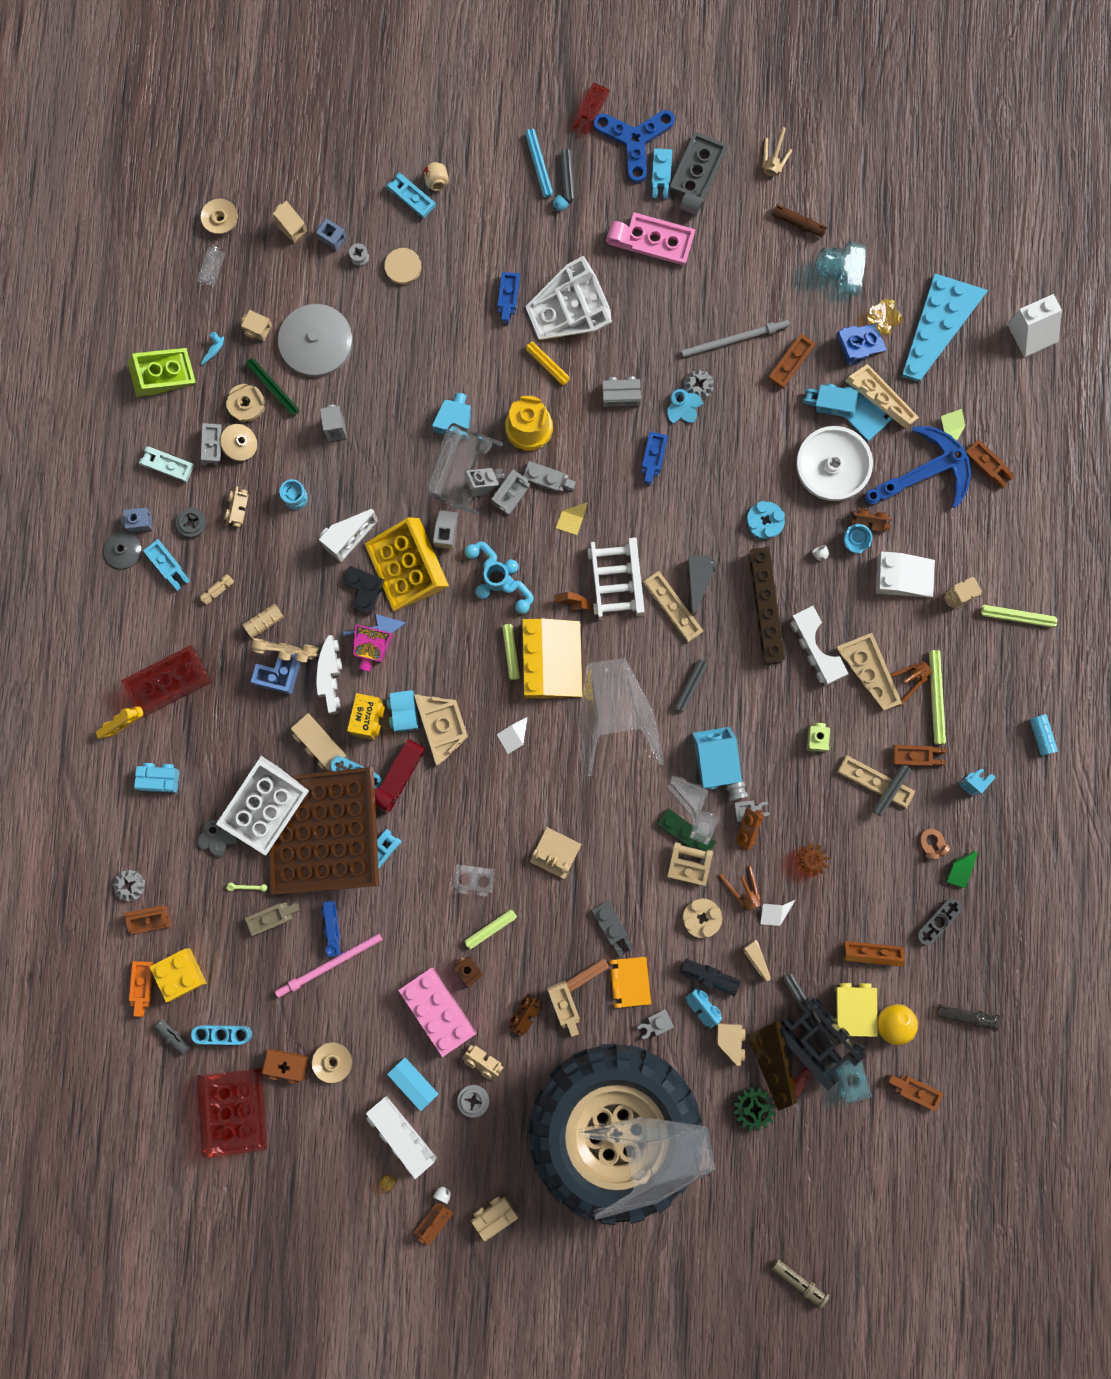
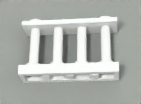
(633, 586)

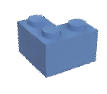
(280, 678)

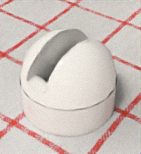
(820, 552)
(442, 1194)

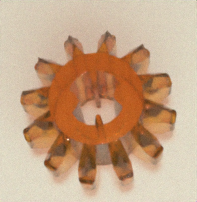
(815, 866)

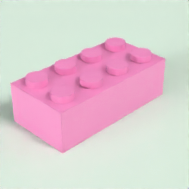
(437, 1011)

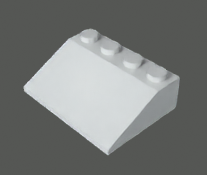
(262, 806)

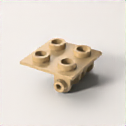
(555, 853)

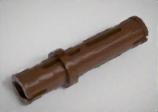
(799, 220)

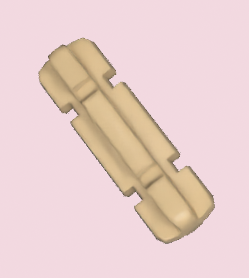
(216, 589)

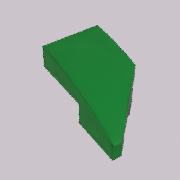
(962, 869)

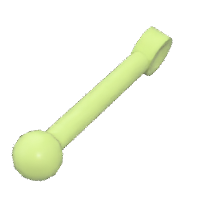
(230, 886)

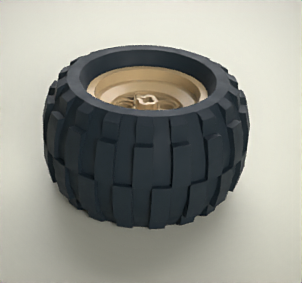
(573, 1096)

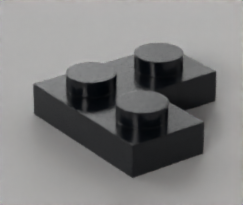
(368, 586)

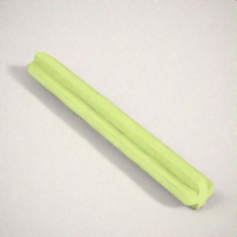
(937, 697)

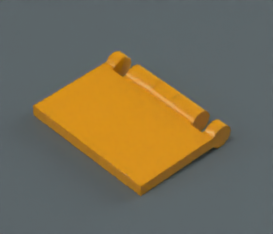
(630, 982)

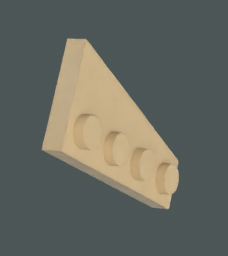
(878, 392)
(869, 666)

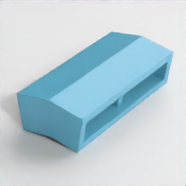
(412, 1084)

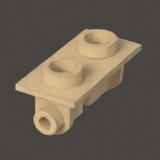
(236, 500)
(487, 1068)

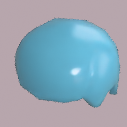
(857, 538)

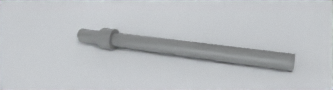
(770, 328)

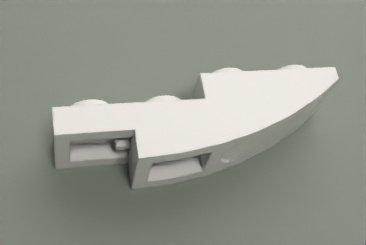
(327, 668)

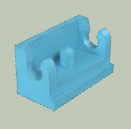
(974, 784)

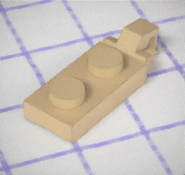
(564, 1006)

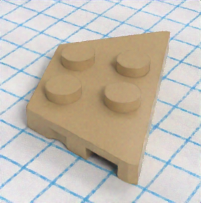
(442, 725)

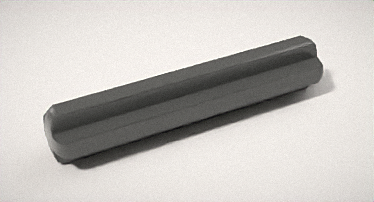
(567, 175)
(691, 685)
(891, 790)

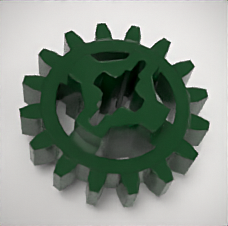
(745, 1110)

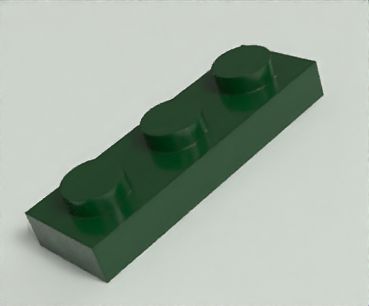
(682, 830)

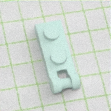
(166, 464)

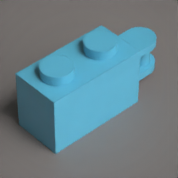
(833, 400)

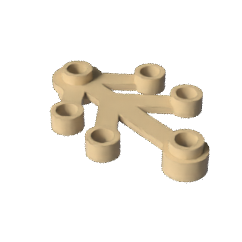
(286, 650)

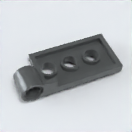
(716, 150)

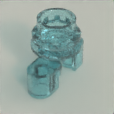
(843, 263)

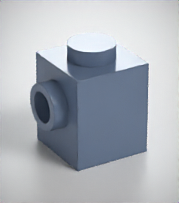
(137, 520)

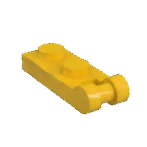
(119, 722)

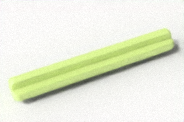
(1019, 616)

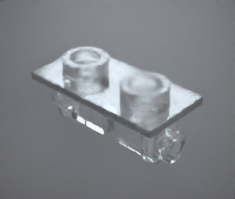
(211, 266)

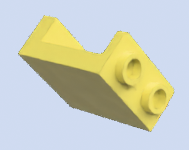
(857, 1009)

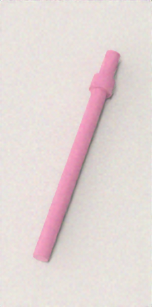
(295, 984)

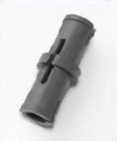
(172, 1037)

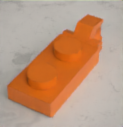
(140, 987)

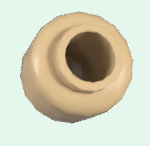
(436, 176)

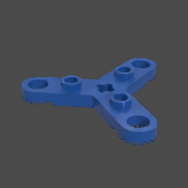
(645, 131)

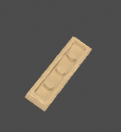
(673, 606)
(873, 780)

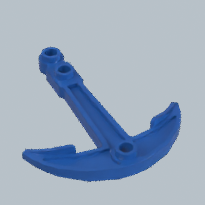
(947, 461)

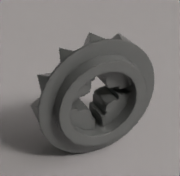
(182, 521)

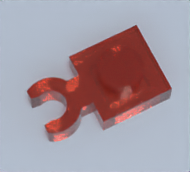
(800, 1082)

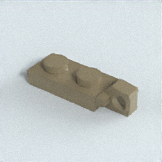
(270, 918)

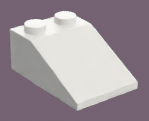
(345, 535)
(904, 575)

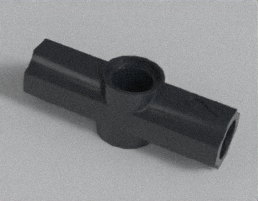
(710, 977)

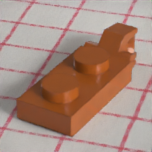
(916, 1091)

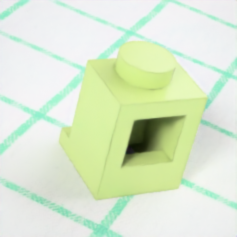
(814, 743)

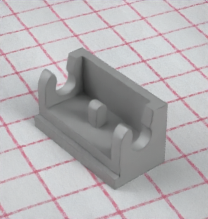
(210, 444)
(510, 492)

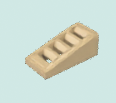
(755, 956)

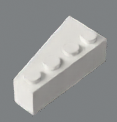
(401, 1137)

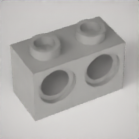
(333, 423)

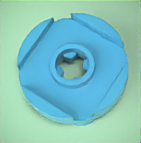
(766, 531)

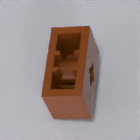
(296, 1062)

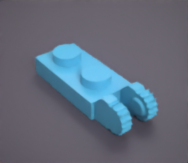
(661, 171)
(165, 563)

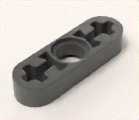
(933, 936)

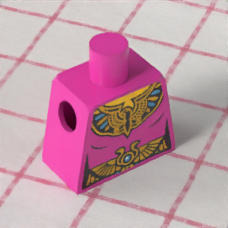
(370, 645)

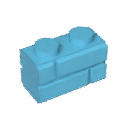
(156, 778)

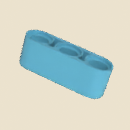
(212, 1034)

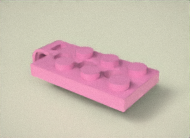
(621, 236)

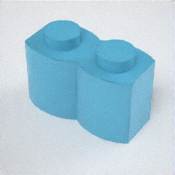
(403, 711)

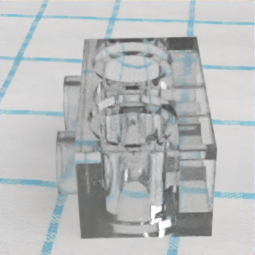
(475, 874)

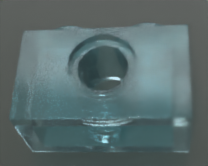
(860, 1089)

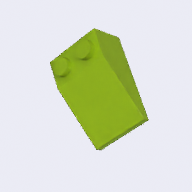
(160, 371)

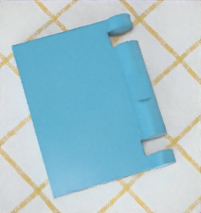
(868, 418)

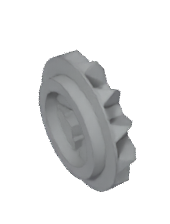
(707, 386)
(137, 887)
(465, 1105)

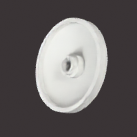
(834, 463)

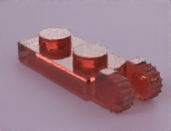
(591, 106)

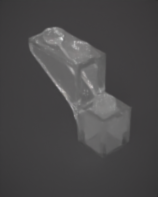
(692, 798)

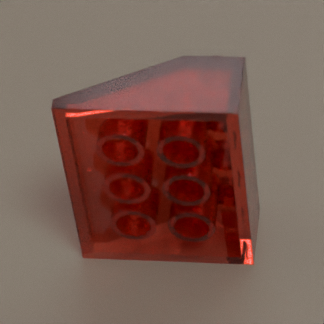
(231, 1112)

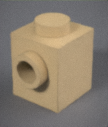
(255, 325)

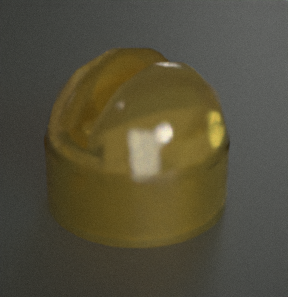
(388, 1183)

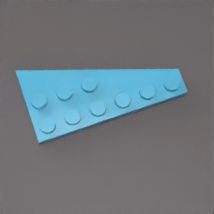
(943, 314)

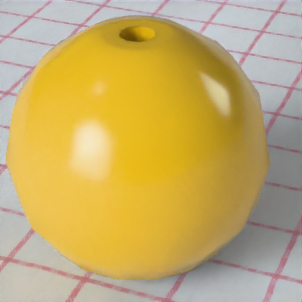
(897, 1024)

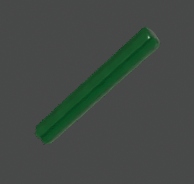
(272, 387)

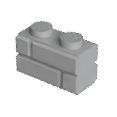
(621, 392)

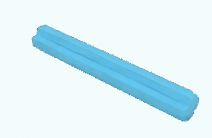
(539, 163)

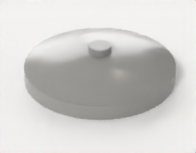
(315, 340)

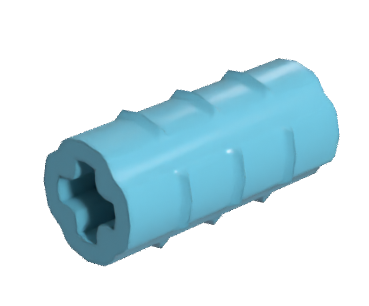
(1043, 735)

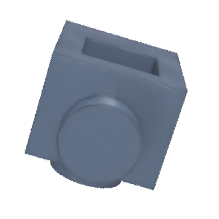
(338, 234)

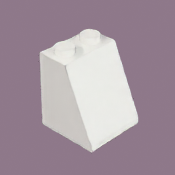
(1037, 325)

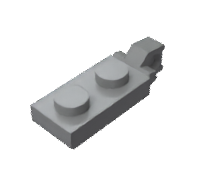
(548, 477)

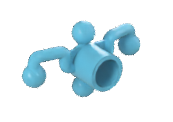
(507, 585)

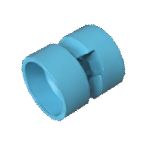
(293, 494)

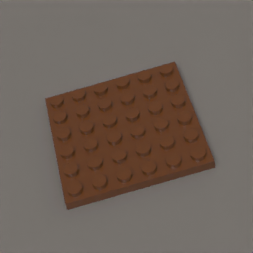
(329, 836)

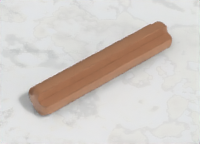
(587, 974)

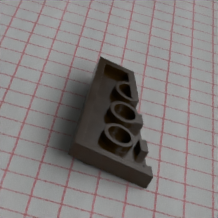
(774, 1065)

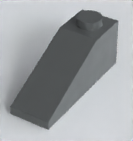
(699, 574)

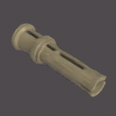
(809, 1289)

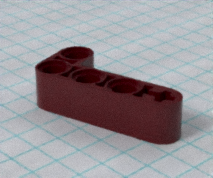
(398, 775)

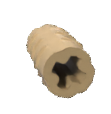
(263, 620)

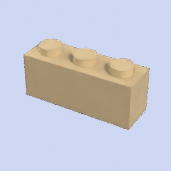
(317, 742)

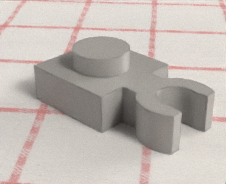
(740, 808)
(658, 1023)

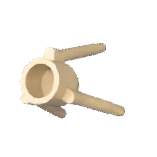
(772, 165)

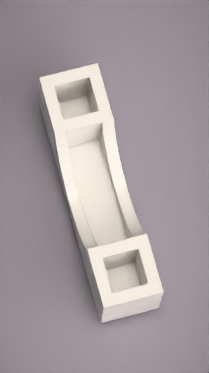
(828, 668)

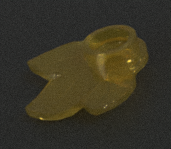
(888, 315)

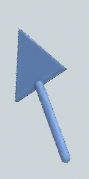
(384, 624)

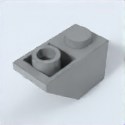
(480, 481)
(445, 530)

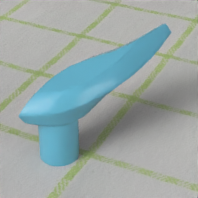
(214, 349)

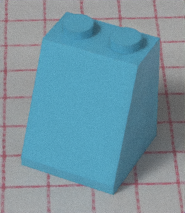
(717, 757)

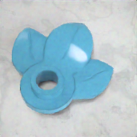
(685, 409)

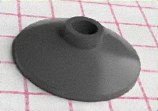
(127, 557)

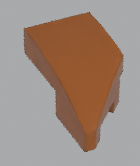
(577, 602)

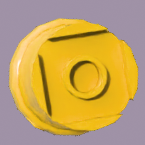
(528, 424)

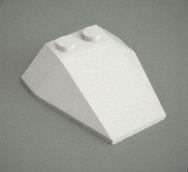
(570, 303)

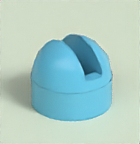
(560, 203)

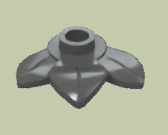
(215, 841)

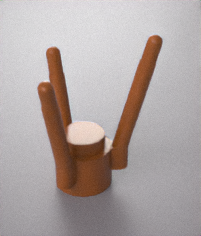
(919, 672)
(750, 899)

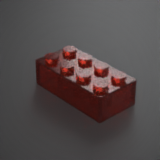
(167, 680)

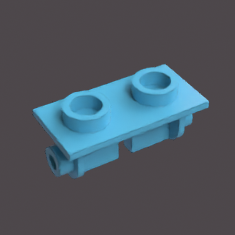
(699, 1000)

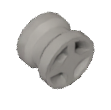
(356, 258)
(737, 791)

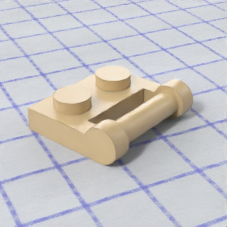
(689, 870)

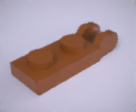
(989, 463)
(916, 755)

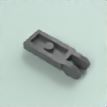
(612, 927)

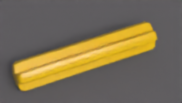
(547, 363)

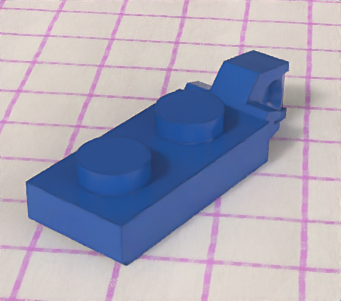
(508, 295)
(653, 456)
(331, 929)

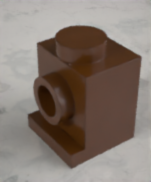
(475, 974)

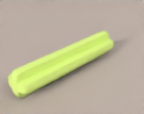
(511, 651)
(490, 929)

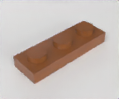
(791, 361)
(874, 953)

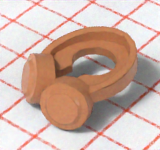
(943, 848)

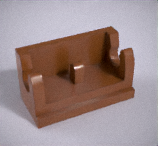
(147, 919)

